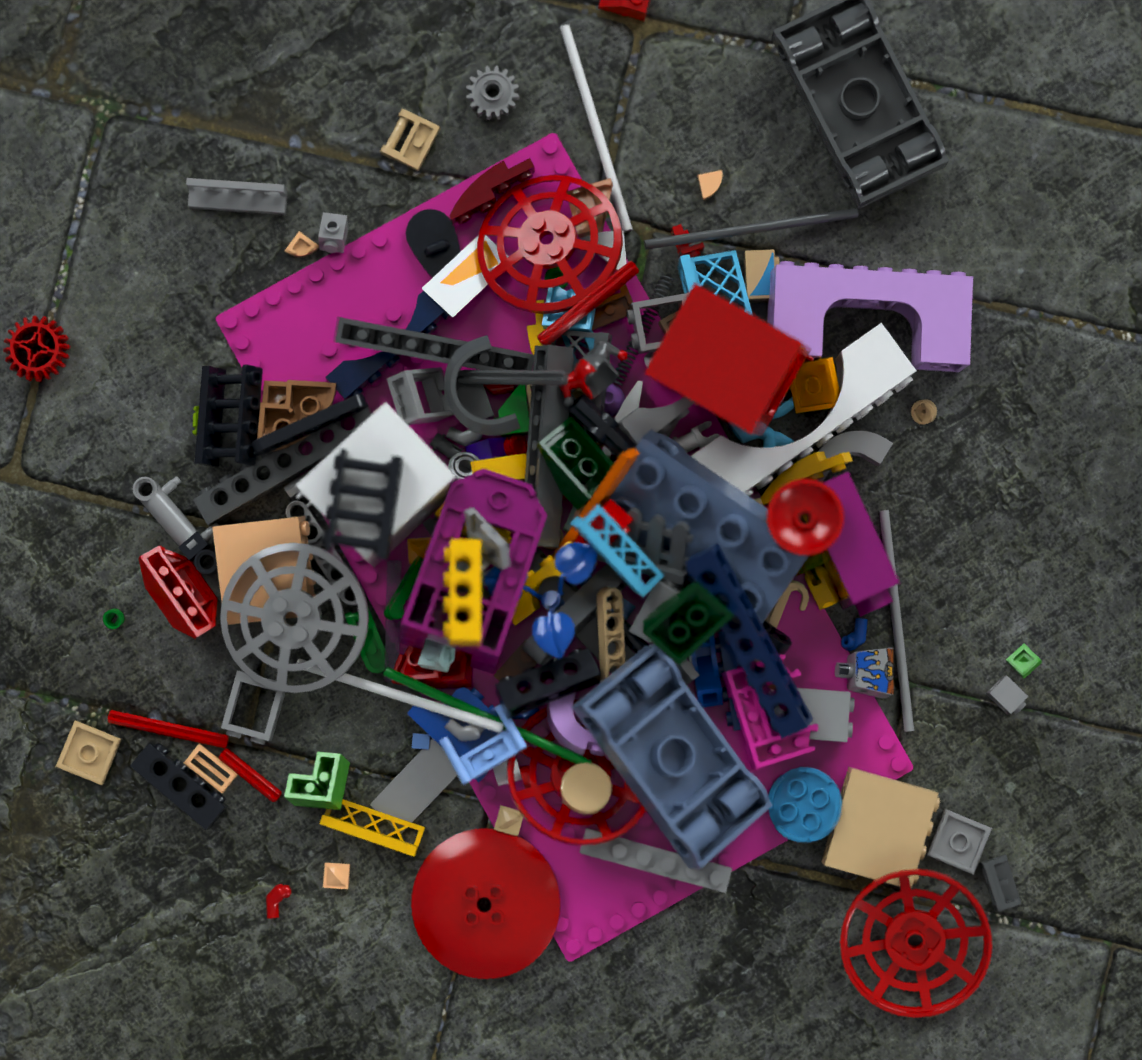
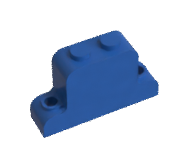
(434, 722)

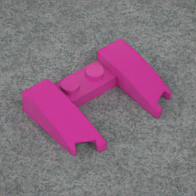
(760, 745)

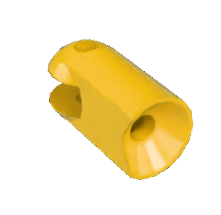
(822, 589)

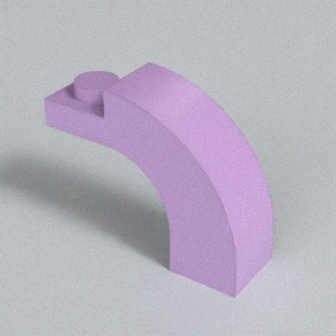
(567, 729)

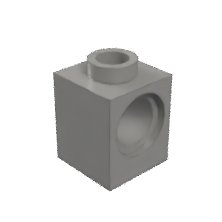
(1007, 695)

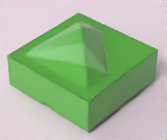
(1023, 661)

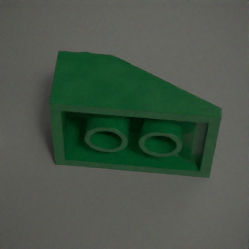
(575, 461)
(685, 622)

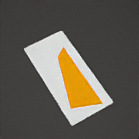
(462, 277)

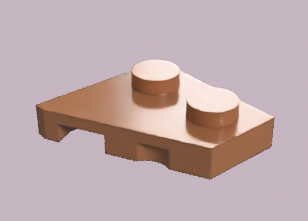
(590, 201)

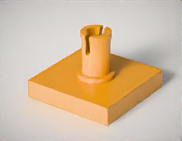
(815, 386)

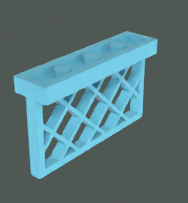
(690, 275)

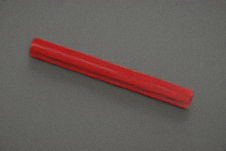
(588, 303)
(168, 729)

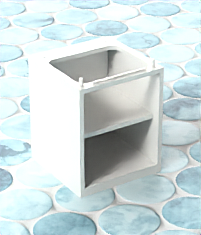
(422, 485)

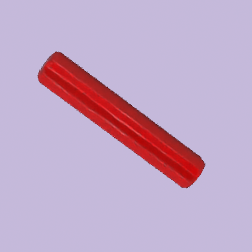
(250, 775)

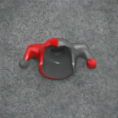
(593, 372)

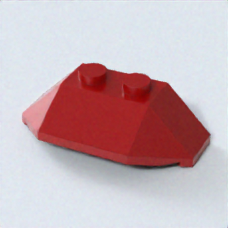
(179, 591)

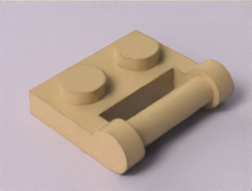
(417, 143)

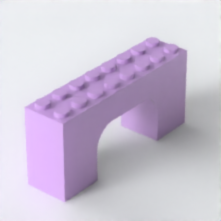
(931, 302)

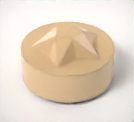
(923, 411)

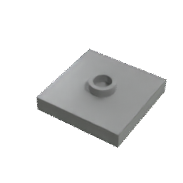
(959, 841)

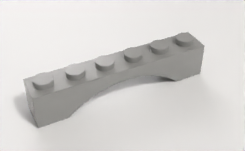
(658, 419)
(657, 861)

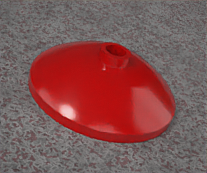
(809, 499)

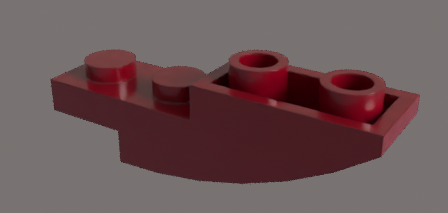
(480, 194)

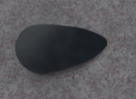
(432, 239)

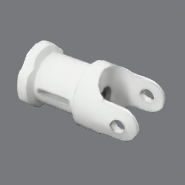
(695, 439)

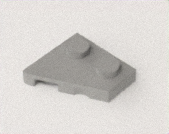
(493, 546)

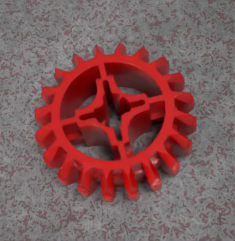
(35, 358)

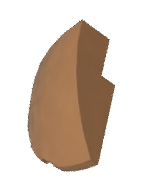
(290, 402)

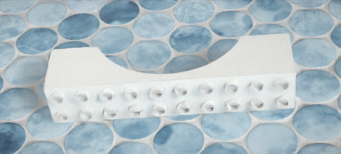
(865, 375)

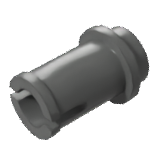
(444, 446)

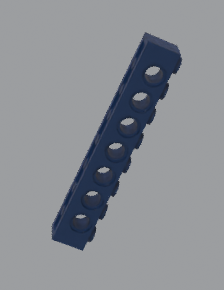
(786, 693)

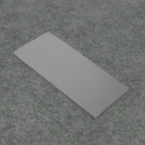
(416, 785)

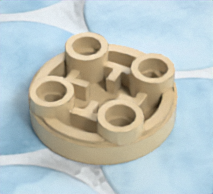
(585, 788)

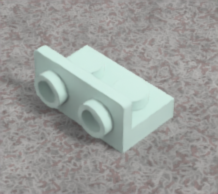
(436, 656)

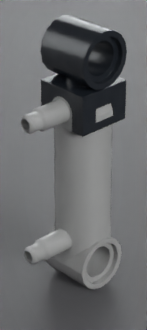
(173, 521)

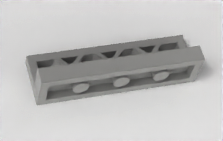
(237, 196)

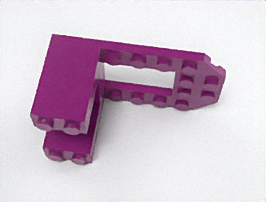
(502, 504)

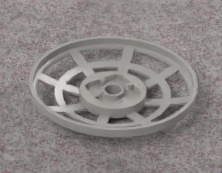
(308, 613)

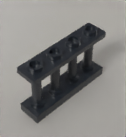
(211, 413)
(384, 520)

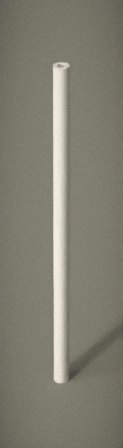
(595, 126)
(413, 700)

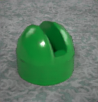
(109, 616)

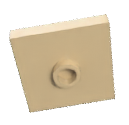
(88, 752)

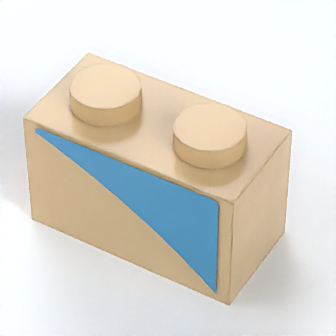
(757, 273)

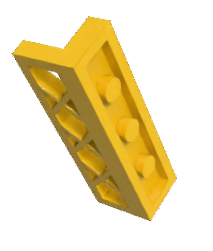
(371, 835)

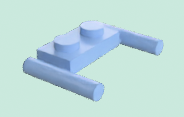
(487, 754)

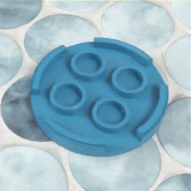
(805, 804)

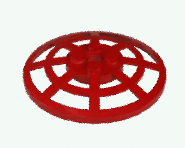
(549, 255)
(559, 767)
(916, 957)

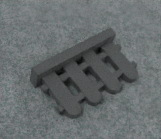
(671, 563)

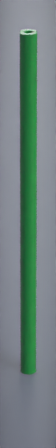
(461, 705)

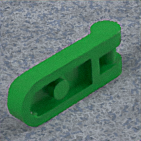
(403, 593)
(373, 650)

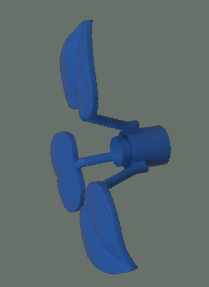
(557, 630)

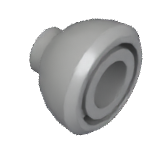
(460, 464)

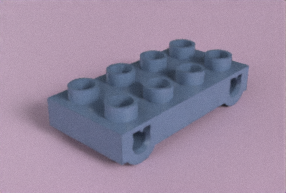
(684, 490)
(672, 756)

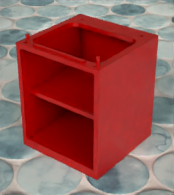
(728, 360)

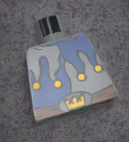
(868, 672)

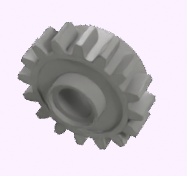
(492, 105)

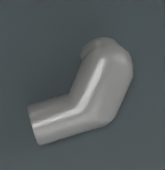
(463, 438)
(464, 733)

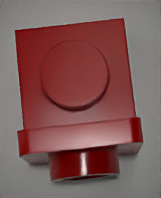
(684, 249)

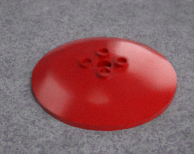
(521, 897)

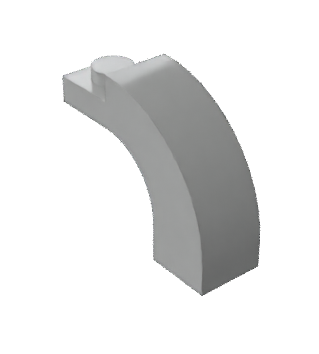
(858, 443)

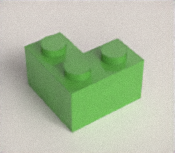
(324, 787)

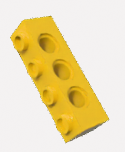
(470, 553)

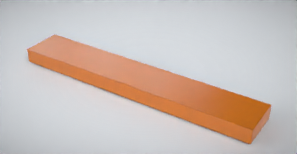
(605, 490)

